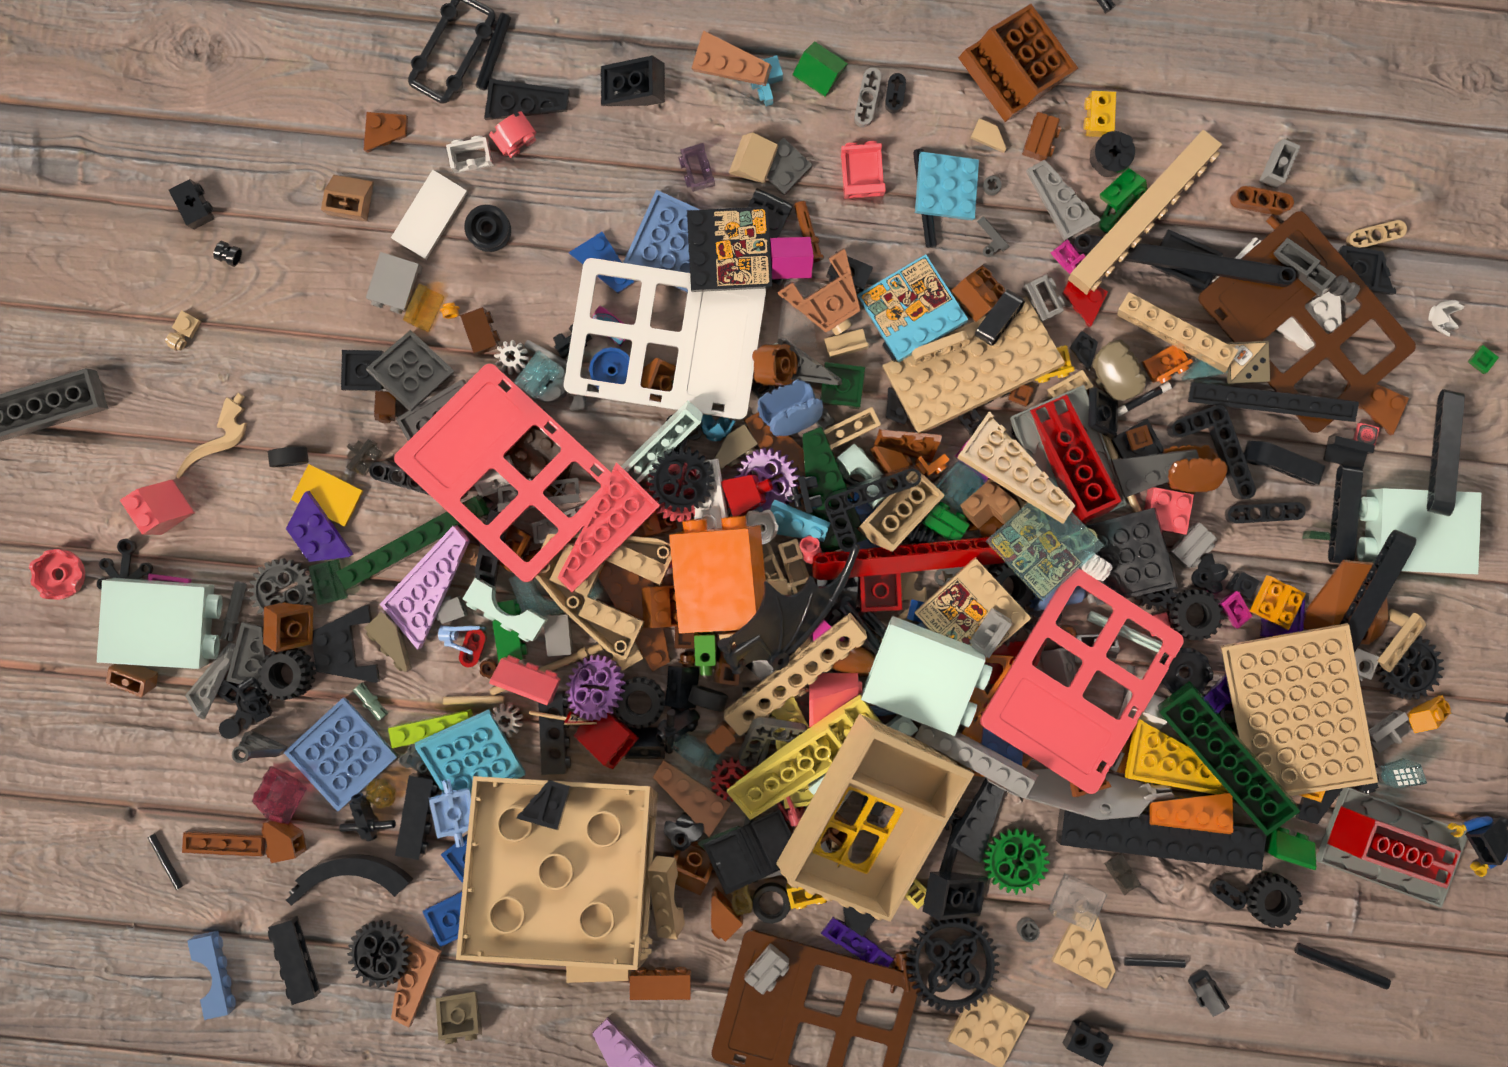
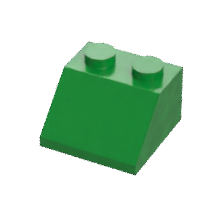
(1291, 847)

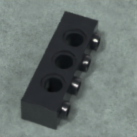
(549, 764)

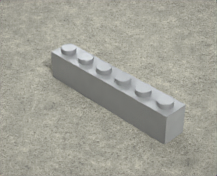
(979, 759)

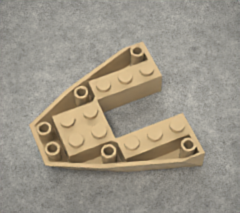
(607, 625)

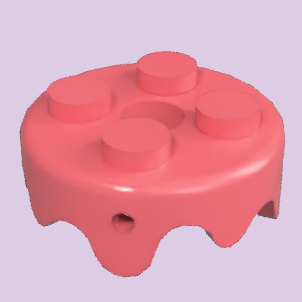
(44, 577)

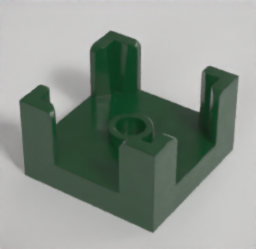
(850, 390)

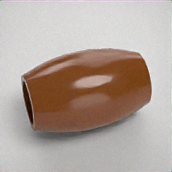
(858, 661)

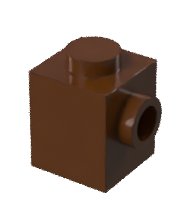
(385, 407)

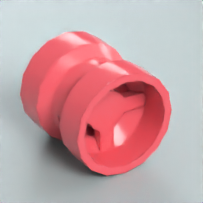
(809, 547)

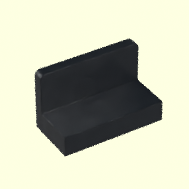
(1347, 451)
(679, 686)
(647, 745)

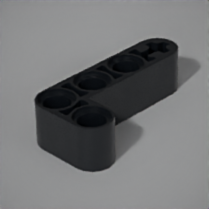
(1284, 461)

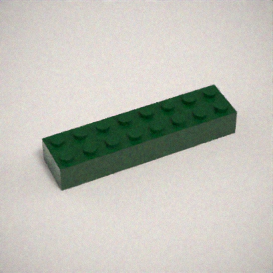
(1228, 758)

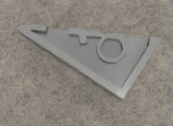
(205, 689)

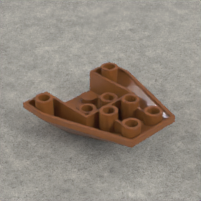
(1337, 595)

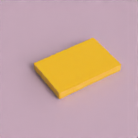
(333, 495)

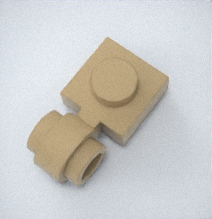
(185, 326)

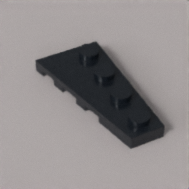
(977, 822)

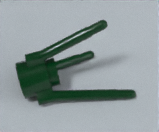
(1109, 222)

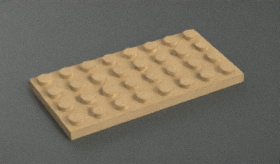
(975, 374)

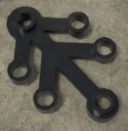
(125, 564)

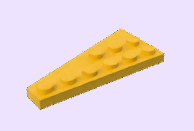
(1167, 762)

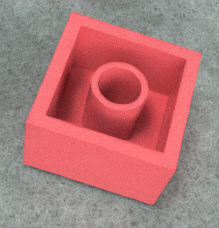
(1172, 509)

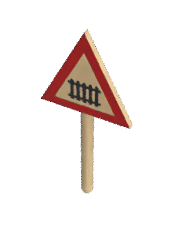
(571, 719)

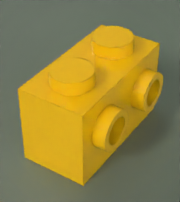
(1100, 113)
(800, 898)

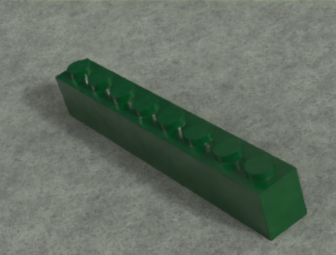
(406, 546)

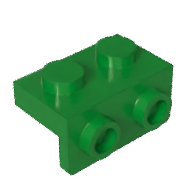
(1121, 189)

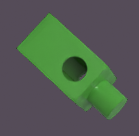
(705, 643)

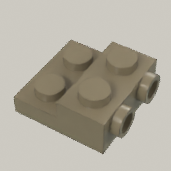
(458, 1017)

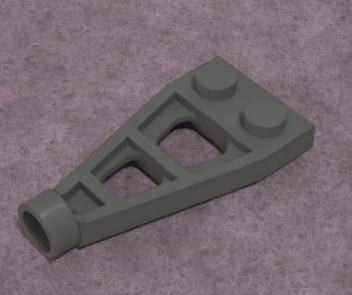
(257, 746)

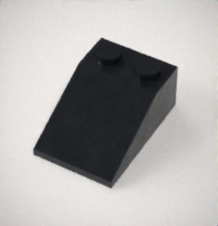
(633, 82)
(954, 895)

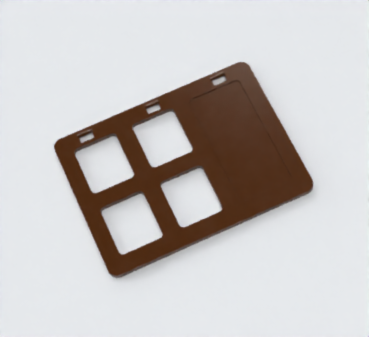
(1260, 308)
(766, 1023)

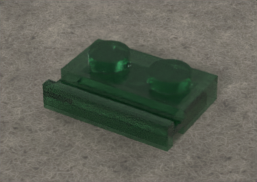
(326, 582)

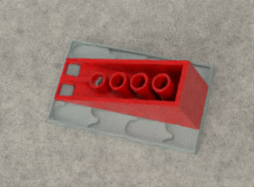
(1071, 453)
(1391, 846)

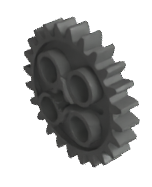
(273, 574)

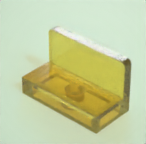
(423, 308)

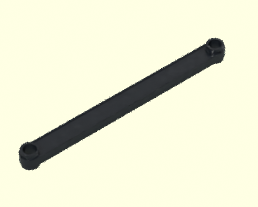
(1198, 262)

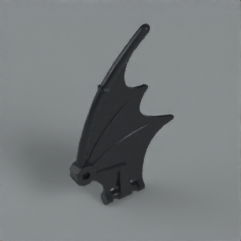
(784, 622)

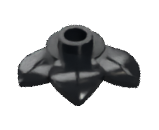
(1212, 574)
(684, 830)

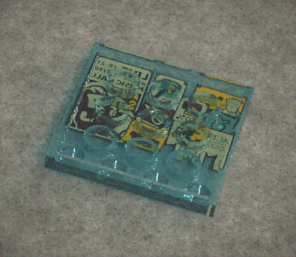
(1044, 549)

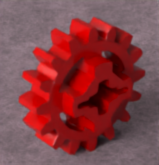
(722, 779)

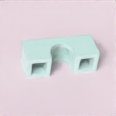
(855, 462)

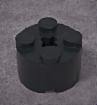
(1122, 148)

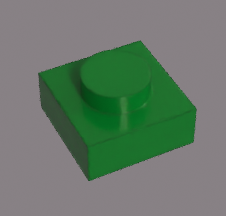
(1483, 359)

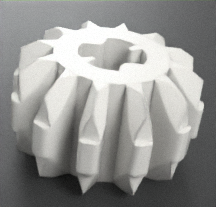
(504, 360)
(1097, 568)
(508, 713)

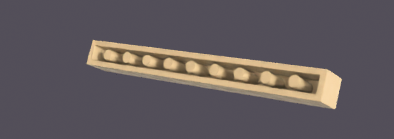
(1144, 212)

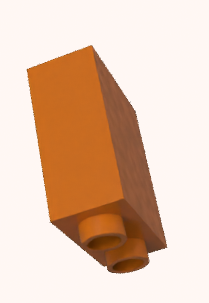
(717, 574)

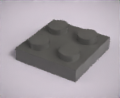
(787, 167)

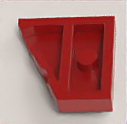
(1084, 304)

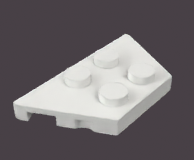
(1324, 310)

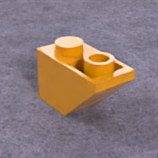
(1429, 714)

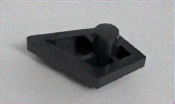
(1084, 349)
(895, 410)

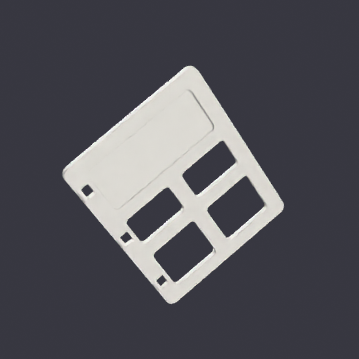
(713, 345)

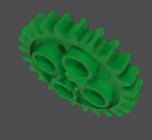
(998, 856)

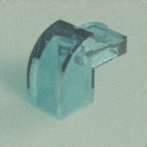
(696, 752)

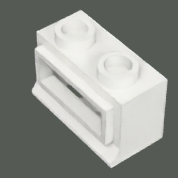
(461, 146)

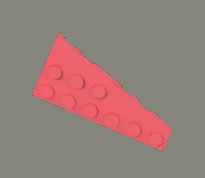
(614, 518)

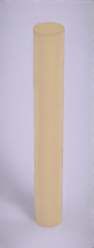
(473, 700)

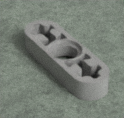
(865, 82)

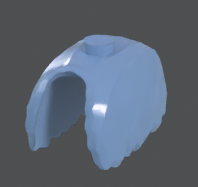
(790, 408)

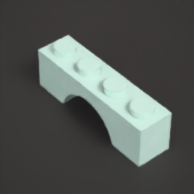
(482, 597)

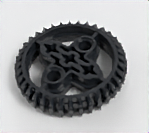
(961, 961)

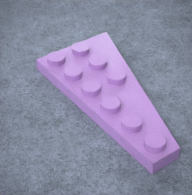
(420, 594)
(618, 1048)

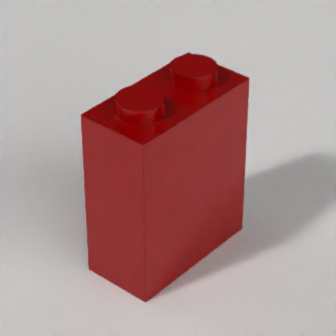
(606, 740)

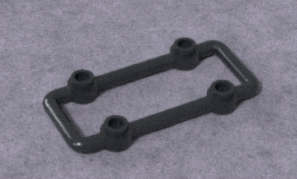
(453, 82)

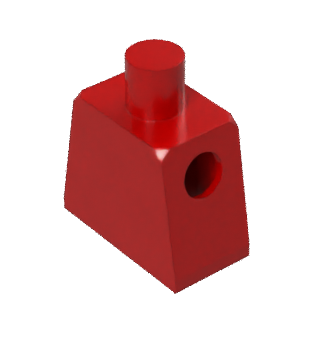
(745, 493)

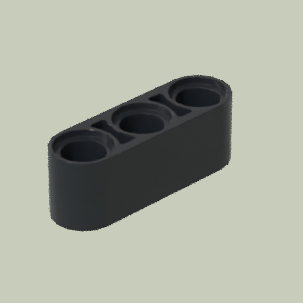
(1000, 317)

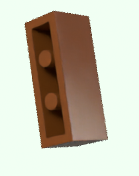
(660, 984)

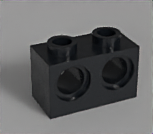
(1086, 1046)

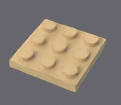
(989, 1029)

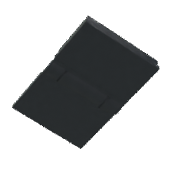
(748, 851)

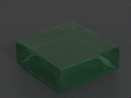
(1316, 535)

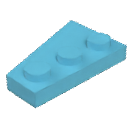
(798, 523)

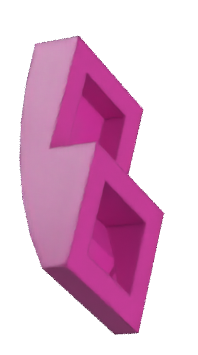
(1067, 256)

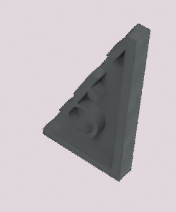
(810, 369)

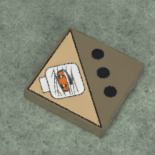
(1250, 363)

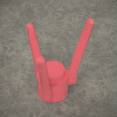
(794, 813)

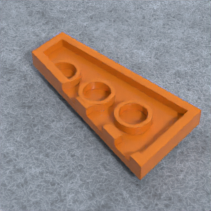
(1201, 813)

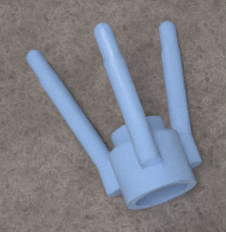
(450, 633)

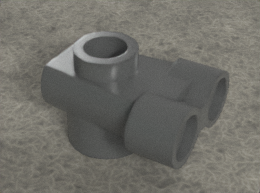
(413, 760)

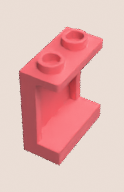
(862, 170)

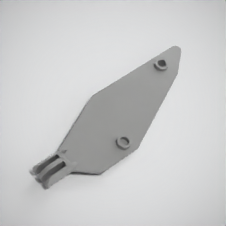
(1122, 800)

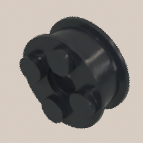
(484, 215)

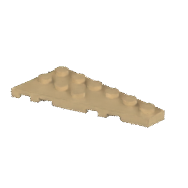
(1008, 464)

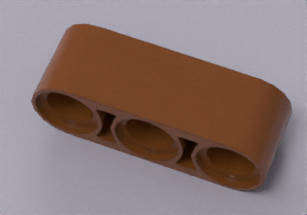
(1271, 200)

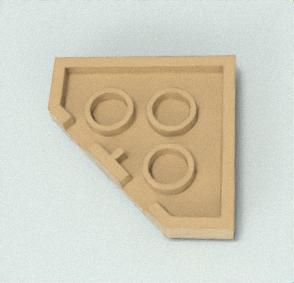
(1086, 954)

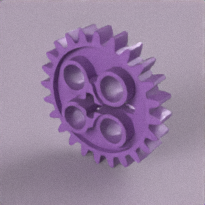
(760, 463)
(596, 669)

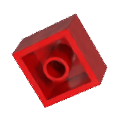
(880, 592)

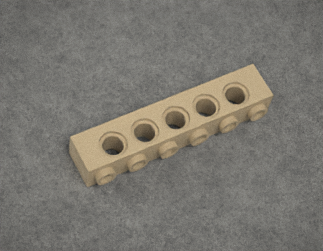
(1177, 332)

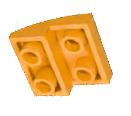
(1277, 602)

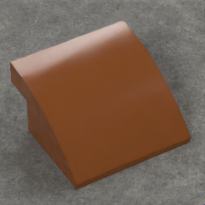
(1017, 62)

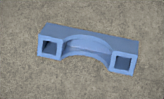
(208, 951)

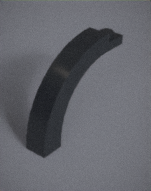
(366, 866)

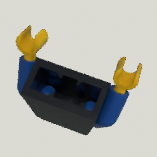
(1487, 838)

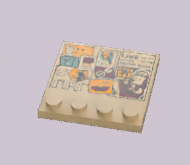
(965, 602)

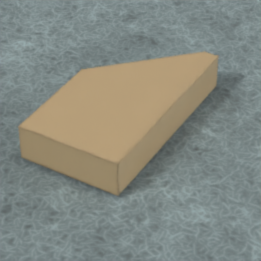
(988, 135)

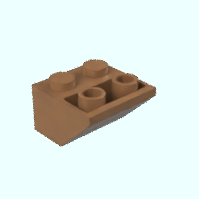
(347, 198)

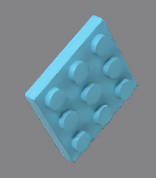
(946, 186)

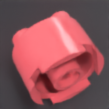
(513, 134)

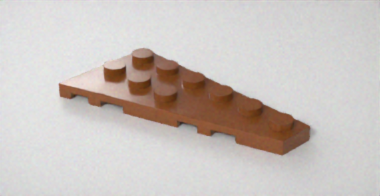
(766, 439)

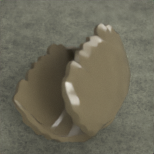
(1119, 371)

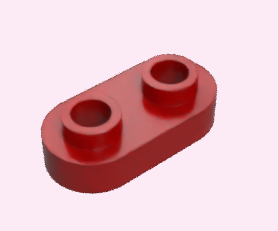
(475, 646)

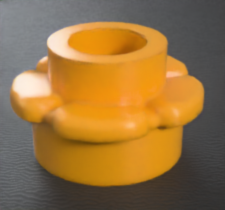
(450, 310)

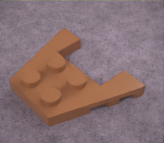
(830, 303)

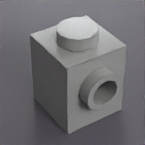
(451, 609)

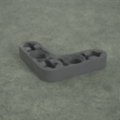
(764, 729)

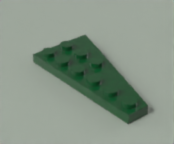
(821, 463)

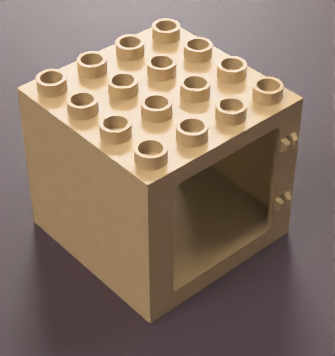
(563, 892)

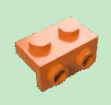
(1166, 363)
(936, 466)

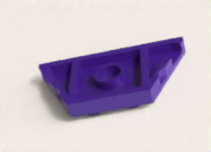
(315, 532)

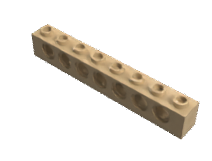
(847, 626)

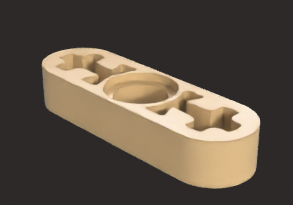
(1382, 228)
(940, 347)

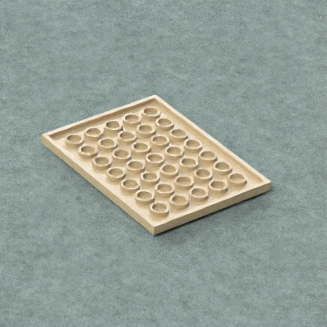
(1302, 708)

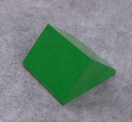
(819, 68)

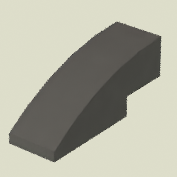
(1306, 267)

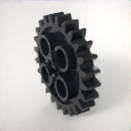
(663, 476)
(1424, 677)
(364, 948)

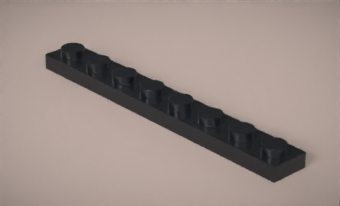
(1273, 401)

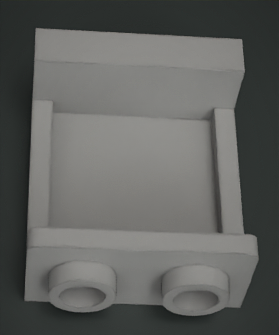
(393, 282)

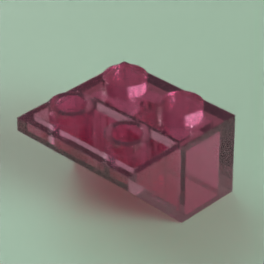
(278, 795)

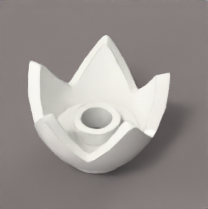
(1441, 318)
(763, 518)

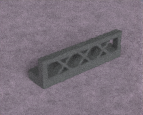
(556, 500)

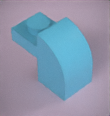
(775, 76)

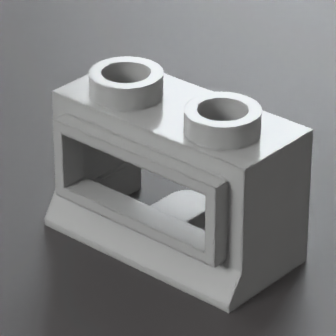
(1037, 300)

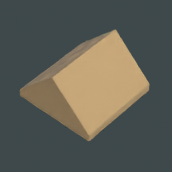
(753, 158)

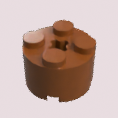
(774, 364)

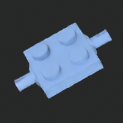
(451, 812)

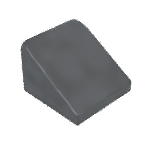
(579, 403)

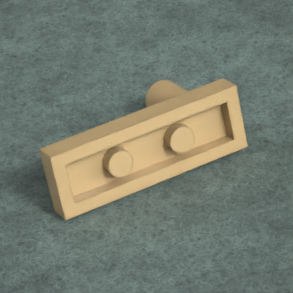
(1410, 630)

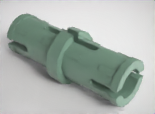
(370, 701)

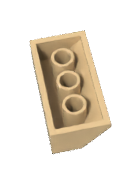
(900, 513)

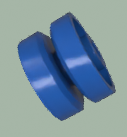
(605, 361)

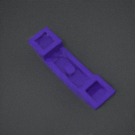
(860, 946)

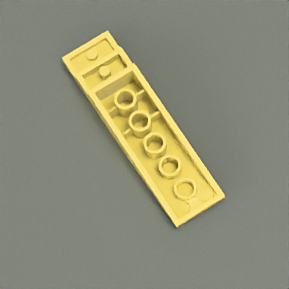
(798, 761)

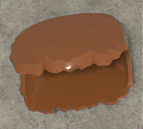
(1197, 474)

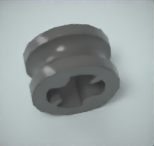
(998, 185)

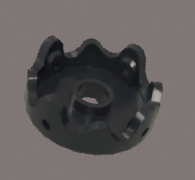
(1199, 670)

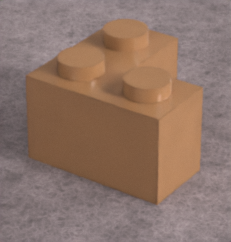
(989, 502)

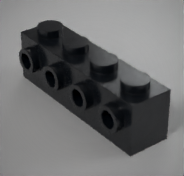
(416, 816)
(294, 960)

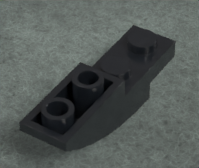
(487, 563)

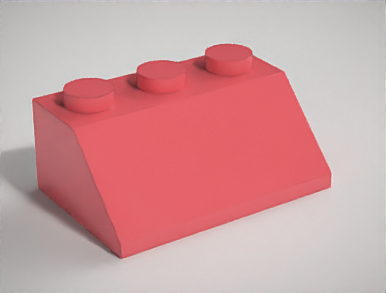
(525, 680)

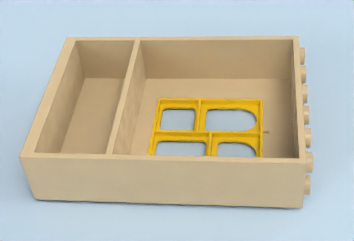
(889, 770)

